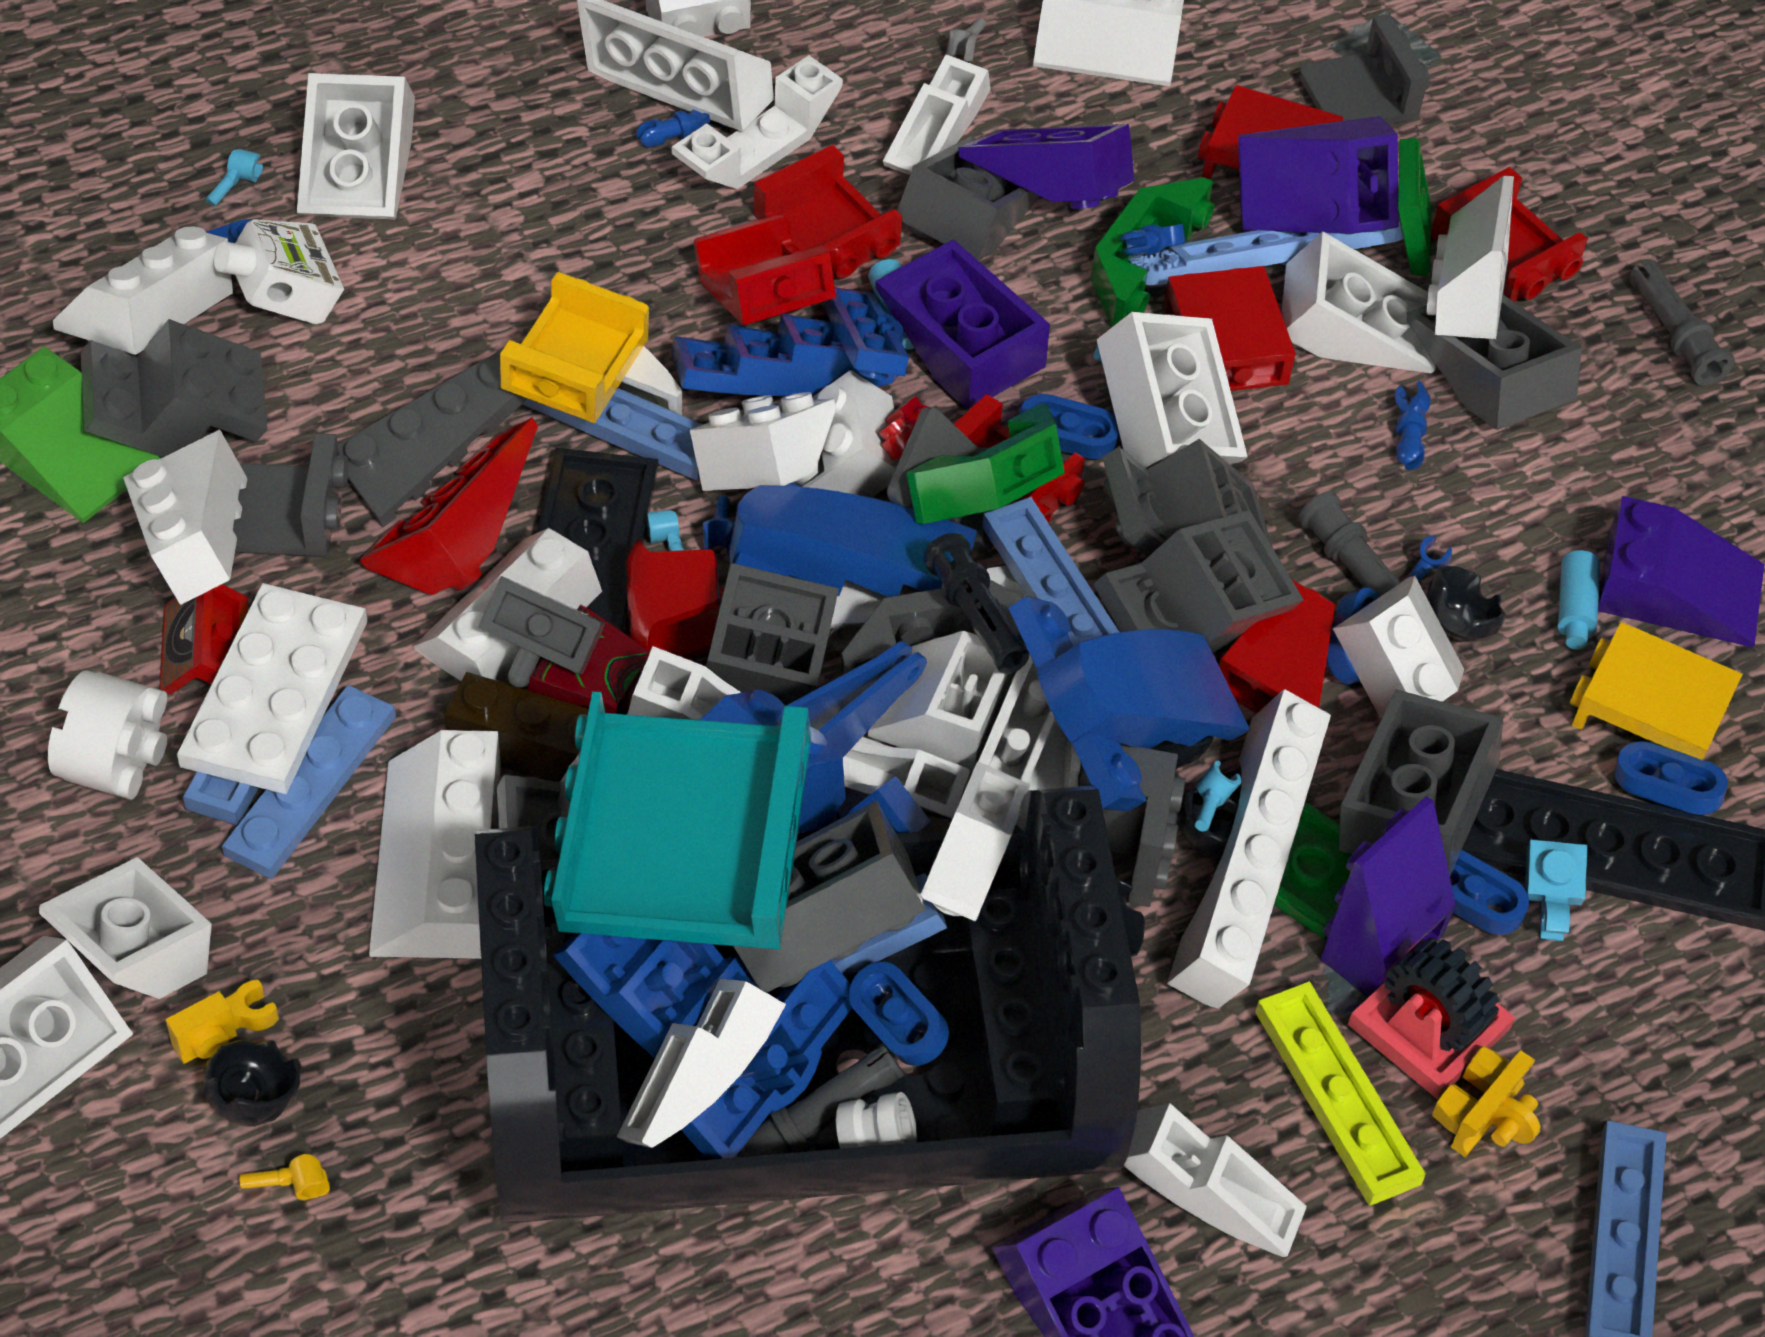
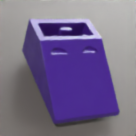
(1320, 178)
(1391, 900)
(1091, 1273)

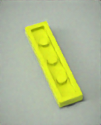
(1340, 1093)

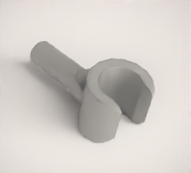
(964, 41)

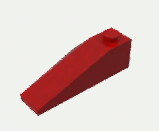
(459, 520)

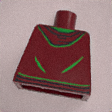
(611, 670)

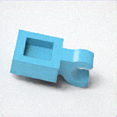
(1556, 878)

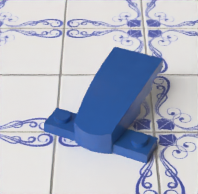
(802, 353)
(836, 538)
(1127, 692)
(667, 982)

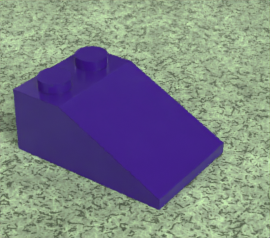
(1059, 162)
(965, 323)
(1679, 574)

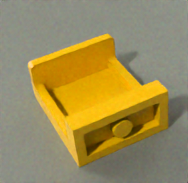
(576, 348)
(1655, 691)

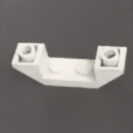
(801, 102)
(975, 842)

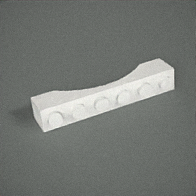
(688, 690)
(1231, 921)

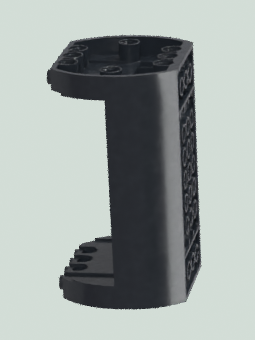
(1026, 1088)

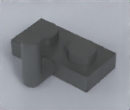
(540, 629)

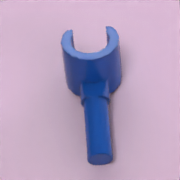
(719, 529)
(1426, 564)

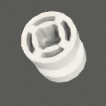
(876, 1124)

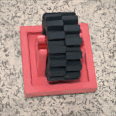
(1432, 1015)

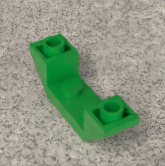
(1118, 281)
(982, 483)

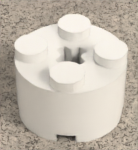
(108, 733)

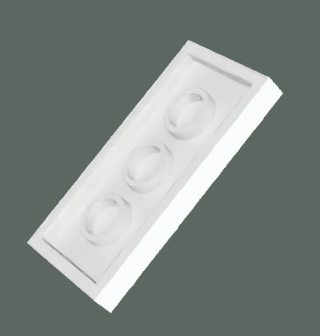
(273, 688)

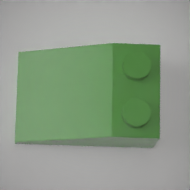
(47, 439)

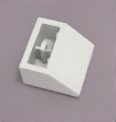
(762, 442)
(853, 452)
(950, 703)

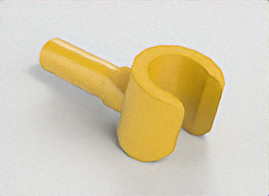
(303, 1172)

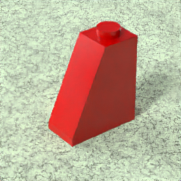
(1282, 654)

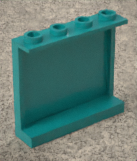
(680, 828)

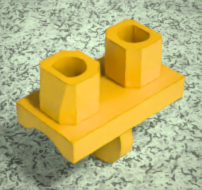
(1500, 1083)

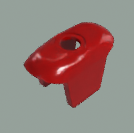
(673, 599)

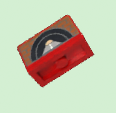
(199, 636)

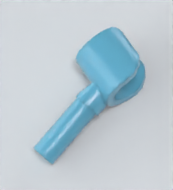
(240, 165)
(664, 527)
(1215, 791)

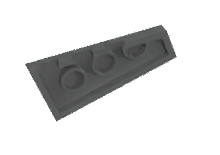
(414, 443)

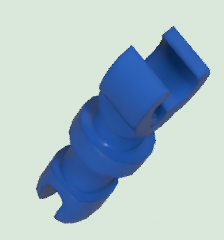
(682, 124)
(1152, 239)
(1411, 426)

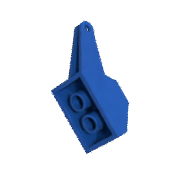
(838, 720)

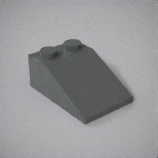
(962, 202)
(1507, 377)

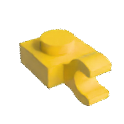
(214, 1021)

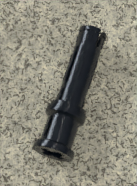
(1003, 644)

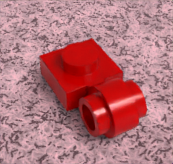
(900, 427)

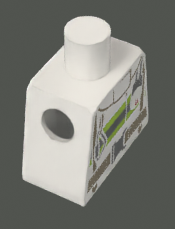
(283, 269)

